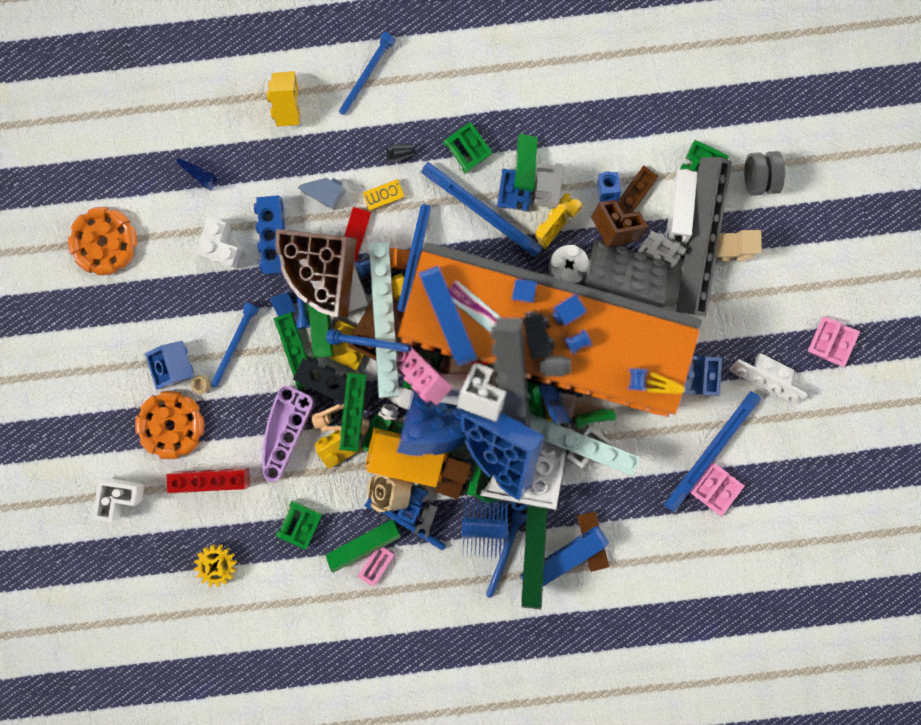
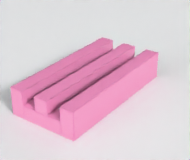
(367, 578)

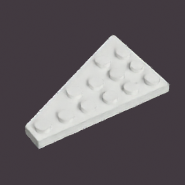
(547, 474)

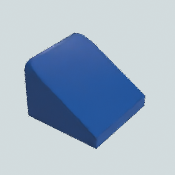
(524, 290)
(283, 303)
(410, 513)

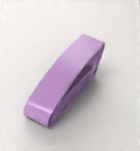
(281, 422)

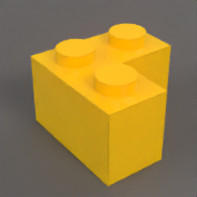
(283, 97)

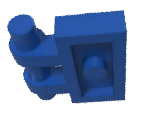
(509, 196)

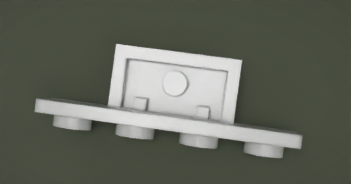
(770, 376)

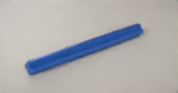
(414, 256)

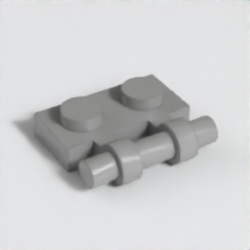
(654, 250)

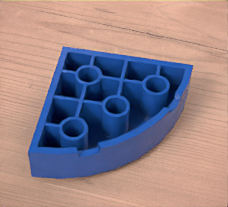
(430, 428)
(503, 450)

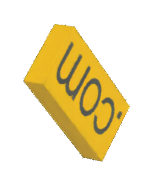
(383, 195)

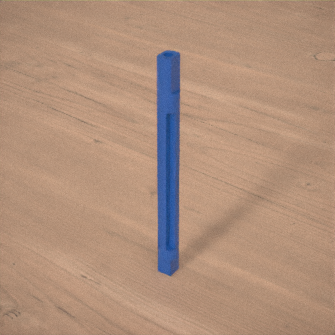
(481, 209)
(712, 451)

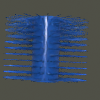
(486, 528)

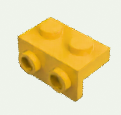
(328, 449)

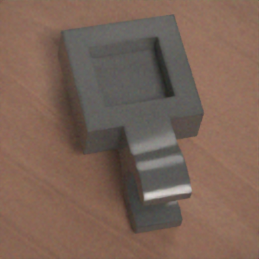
(428, 515)

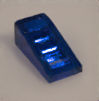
(205, 178)

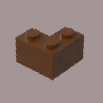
(618, 227)
(454, 477)

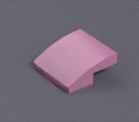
(833, 341)
(717, 489)

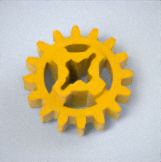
(222, 569)

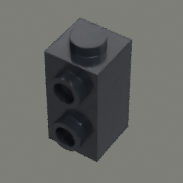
(536, 334)

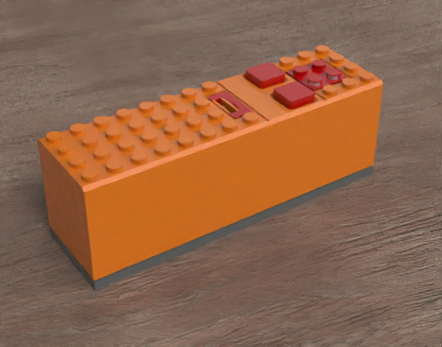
(620, 329)

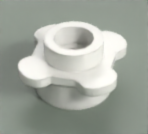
(389, 412)

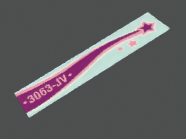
(473, 306)

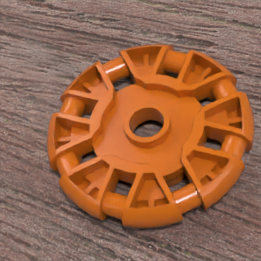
(92, 235)
(158, 425)

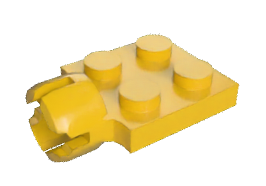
(557, 219)

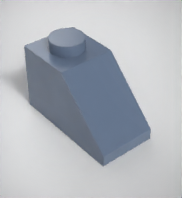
(324, 191)

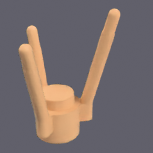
(323, 418)

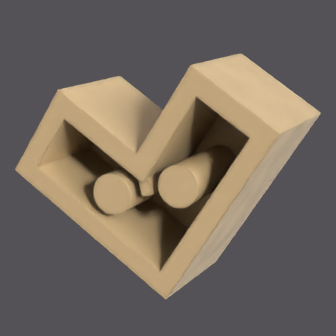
(740, 246)

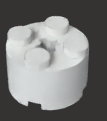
(569, 254)

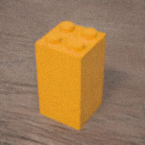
(386, 462)

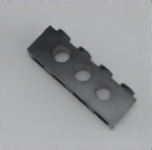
(303, 376)

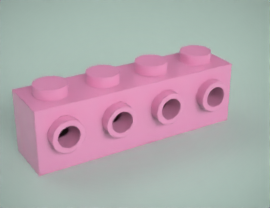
(422, 376)

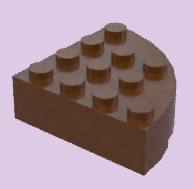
(318, 268)

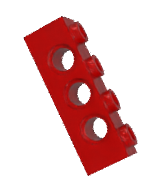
(208, 480)

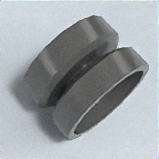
(764, 173)

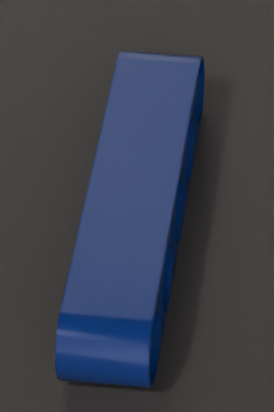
(447, 316)
(573, 554)

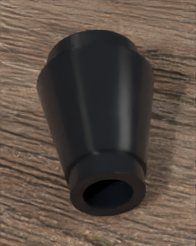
(398, 152)

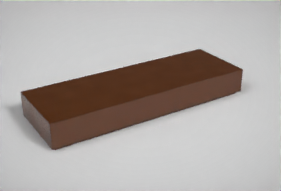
(637, 190)
(586, 522)

